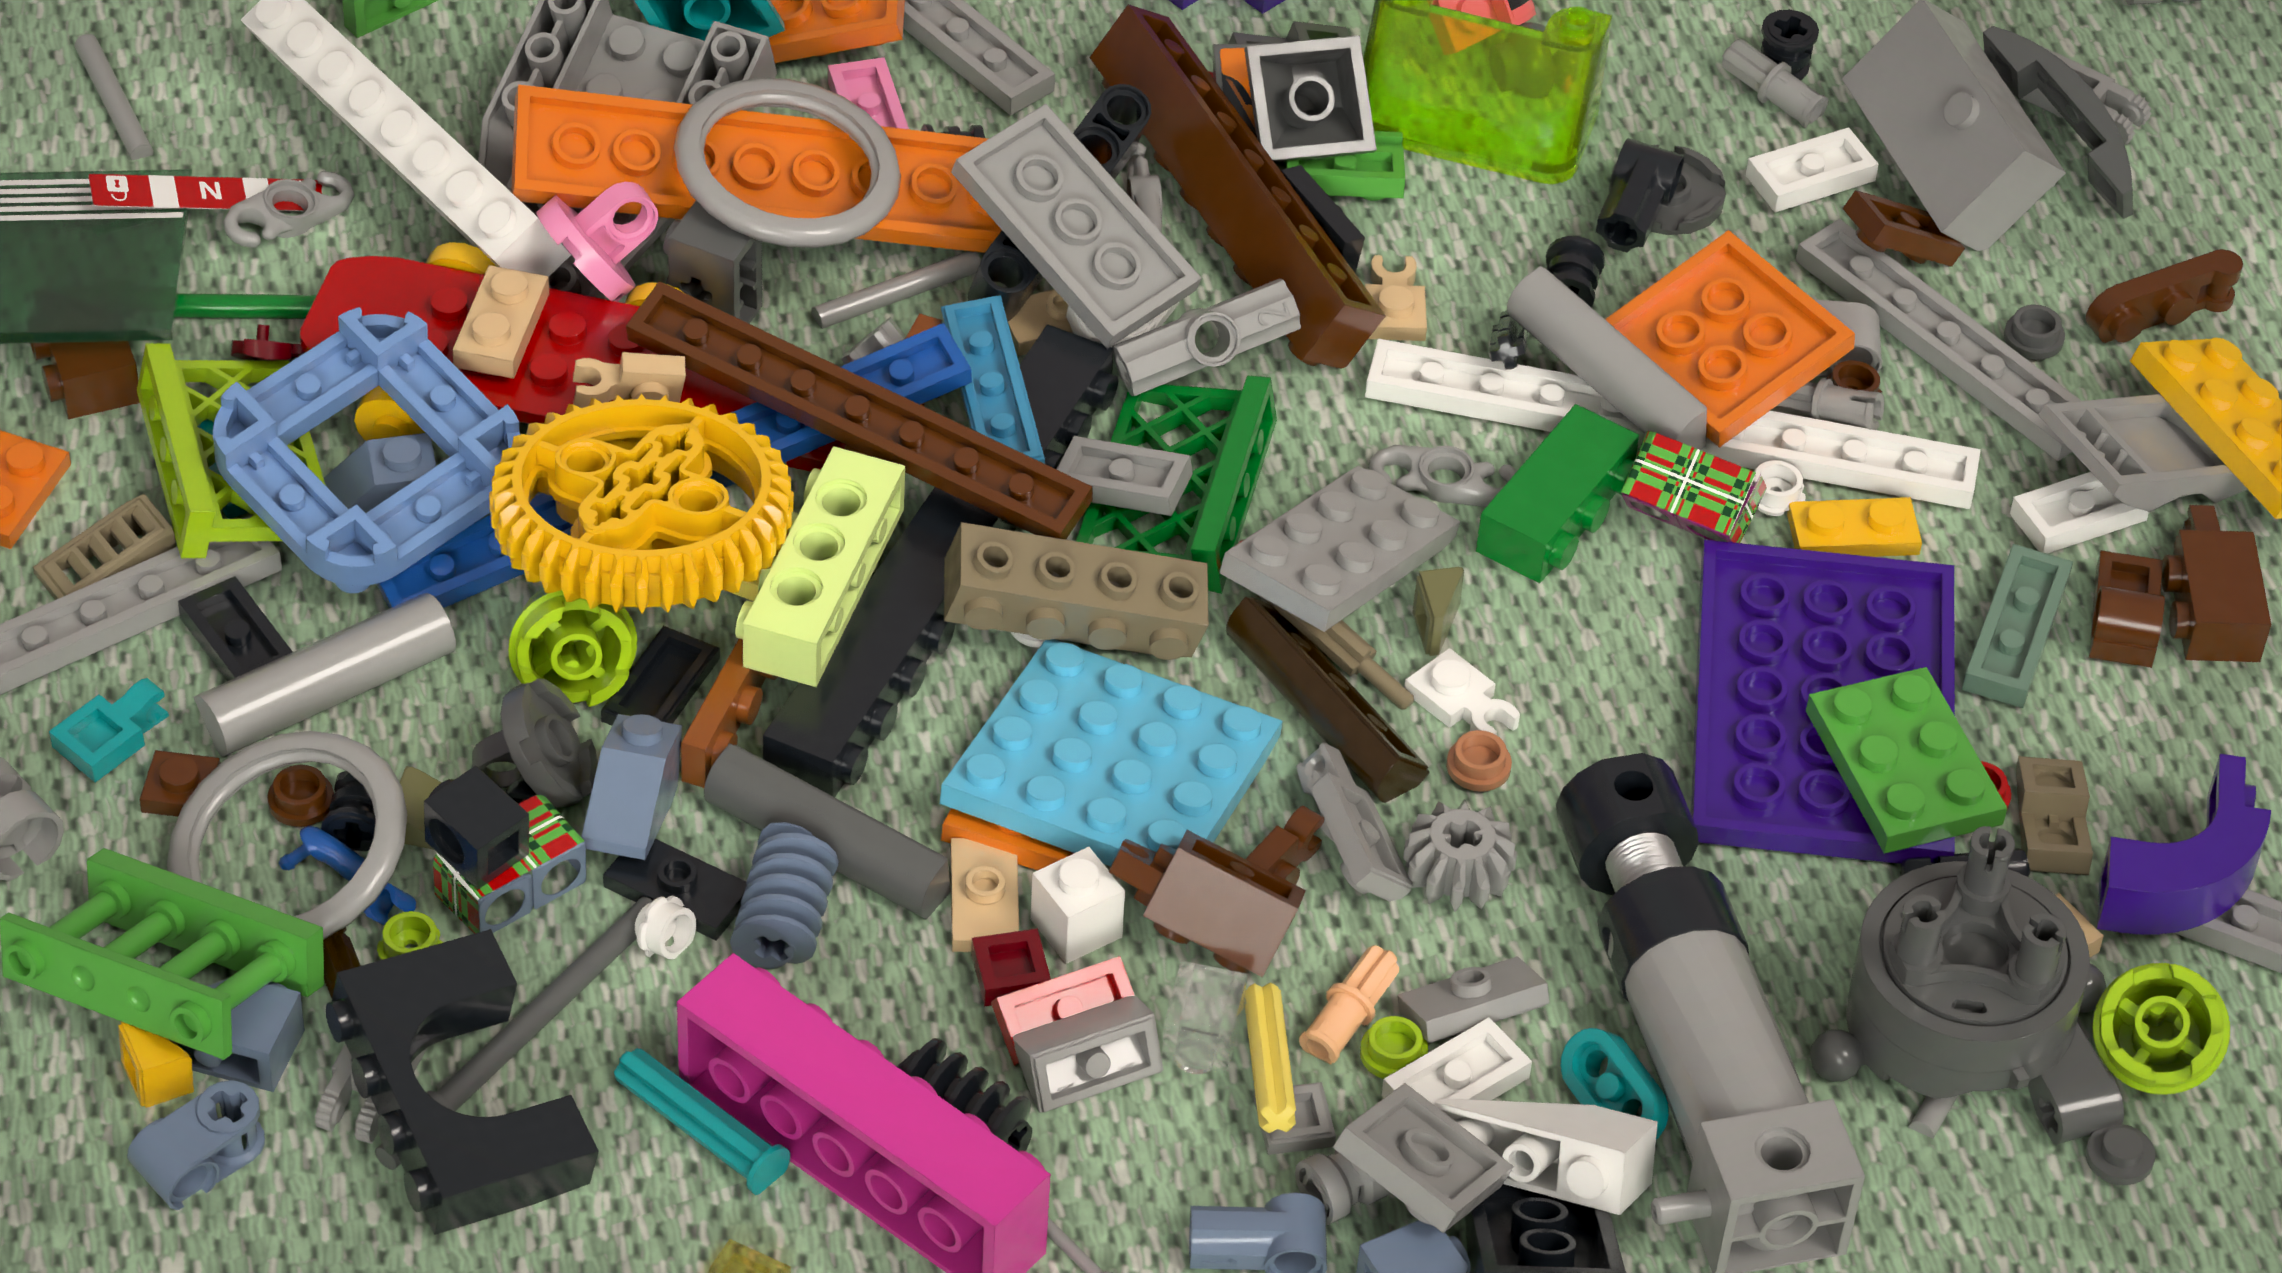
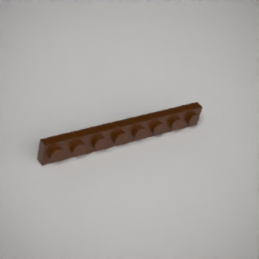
(860, 413)

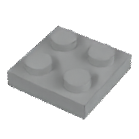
(1422, 1158)

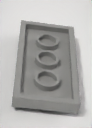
(1076, 225)
(1340, 547)

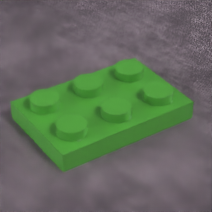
(1905, 760)

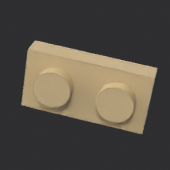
(501, 321)

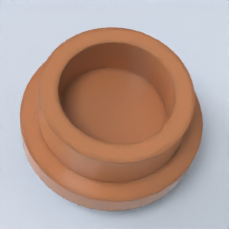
(1479, 761)

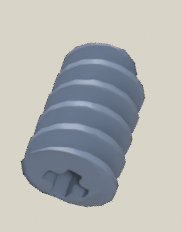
(784, 897)

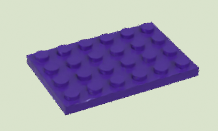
(1768, 638)

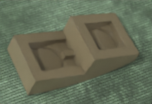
(2053, 815)

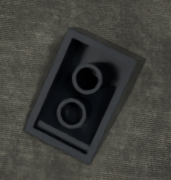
(1539, 1234)

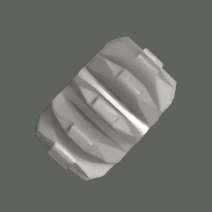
(1460, 854)

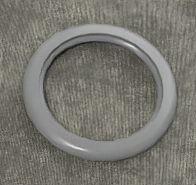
(776, 228)
(297, 748)

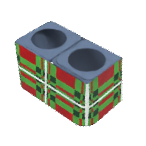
(549, 844)

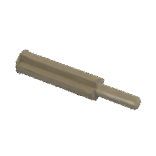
(1352, 656)

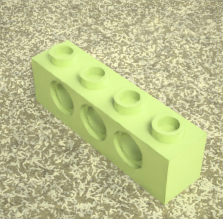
(822, 566)

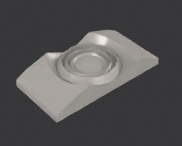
(2141, 450)

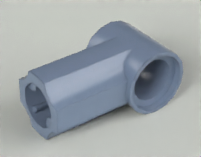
(1274, 1238)

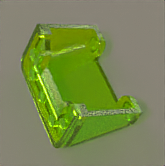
(1487, 87)

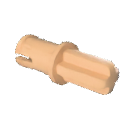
(1350, 1004)

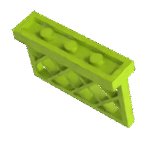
(186, 451)

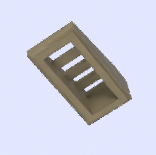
(118, 527)

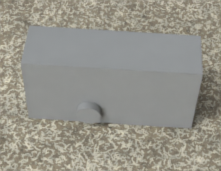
(1953, 126)

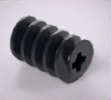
(968, 1092)

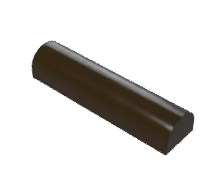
(1326, 699)

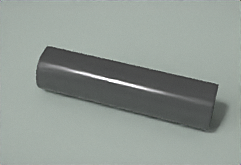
(864, 846)

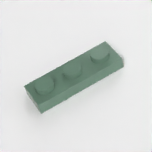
(2017, 626)

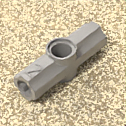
(1241, 324)

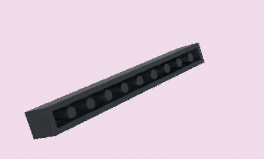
(900, 617)

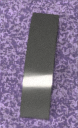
(2030, 66)

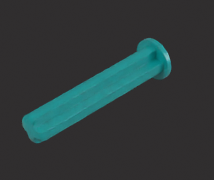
(702, 1120)

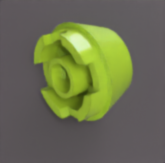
(573, 646)
(2161, 1028)

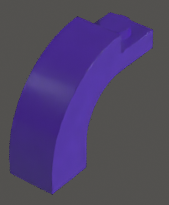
(2190, 881)

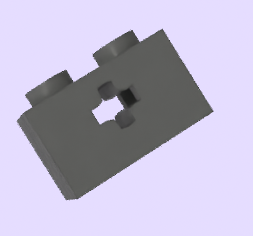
(715, 263)

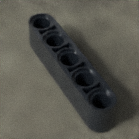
(1112, 147)

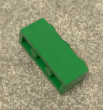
(1558, 494)

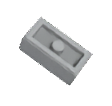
(1089, 1052)

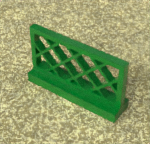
(1229, 477)

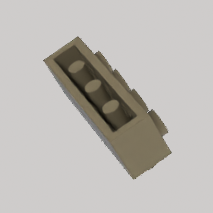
(1075, 592)

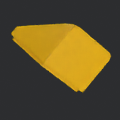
(154, 1066)

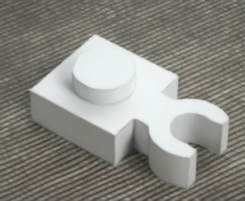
(1458, 691)

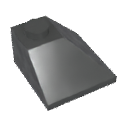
(1310, 98)

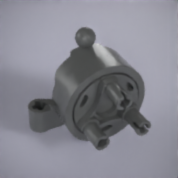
(1976, 987)

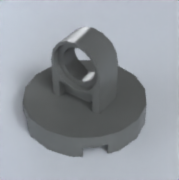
(541, 745)

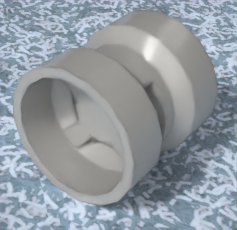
(1336, 1184)

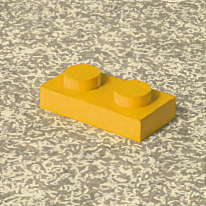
(1856, 526)

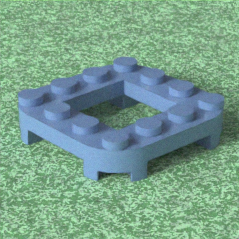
(329, 538)

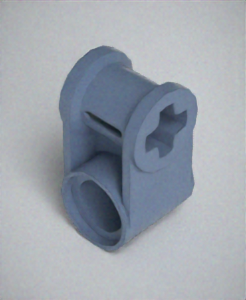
(197, 1148)

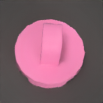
(597, 240)

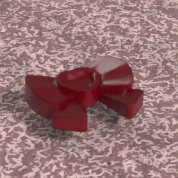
(263, 348)

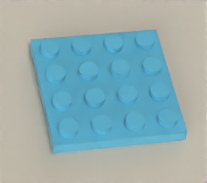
(1108, 756)

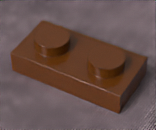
(1900, 228)

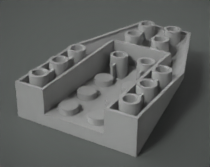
(594, 51)

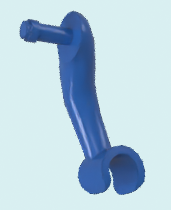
(346, 862)

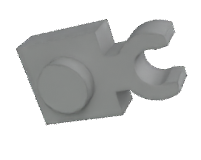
(881, 337)

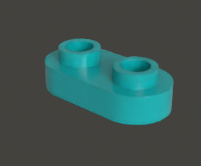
(1622, 1085)

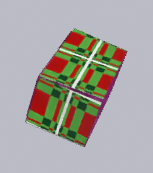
(1693, 488)

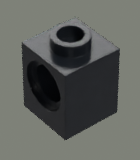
(476, 826)

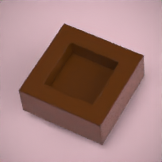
(173, 780)

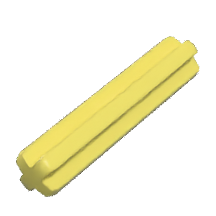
(1270, 1058)

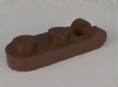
(2165, 296)

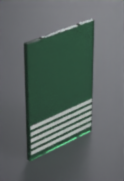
(85, 267)

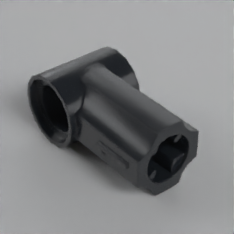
(1639, 187)

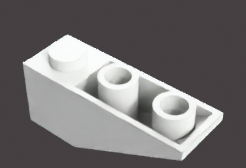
(1565, 1149)

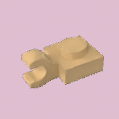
(636, 374)

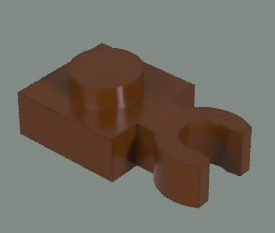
(1289, 846)

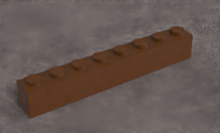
(1238, 187)

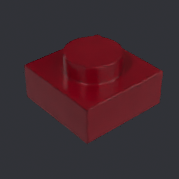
(1008, 963)

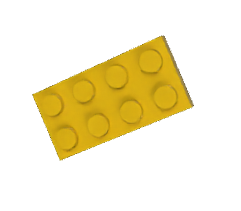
(2224, 406)

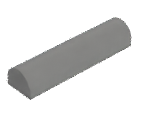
(1606, 359)
(326, 673)

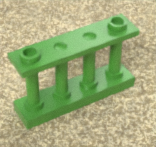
(178, 913)

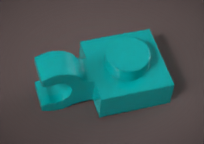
(107, 734)

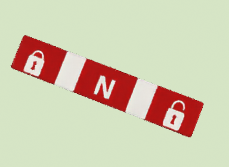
(180, 191)

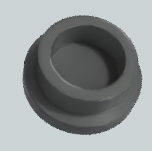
(2035, 332)
(2120, 1154)

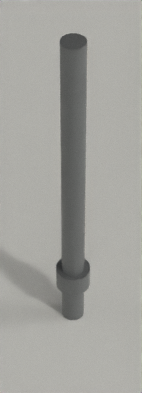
(533, 1017)

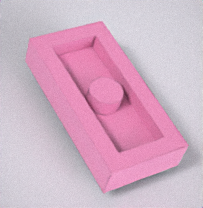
(870, 88)

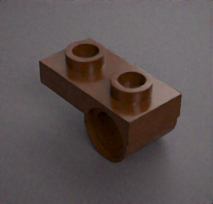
(2127, 609)

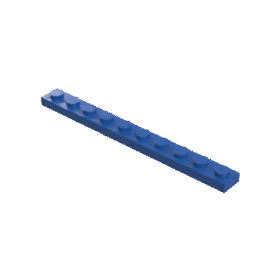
(473, 561)

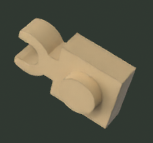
(1399, 301)

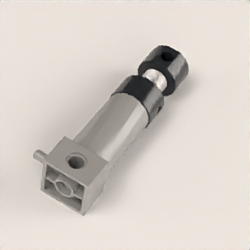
(1768, 1168)

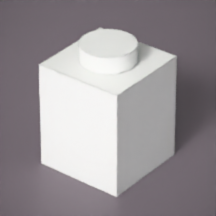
(1077, 905)

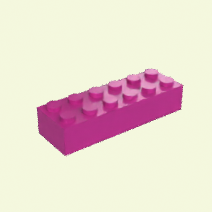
(862, 1124)

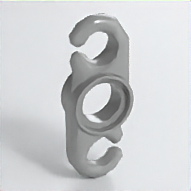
(1143, 187)
(261, 210)
(1425, 460)

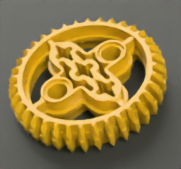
(641, 503)

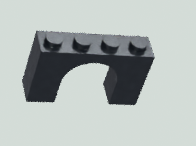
(453, 1162)

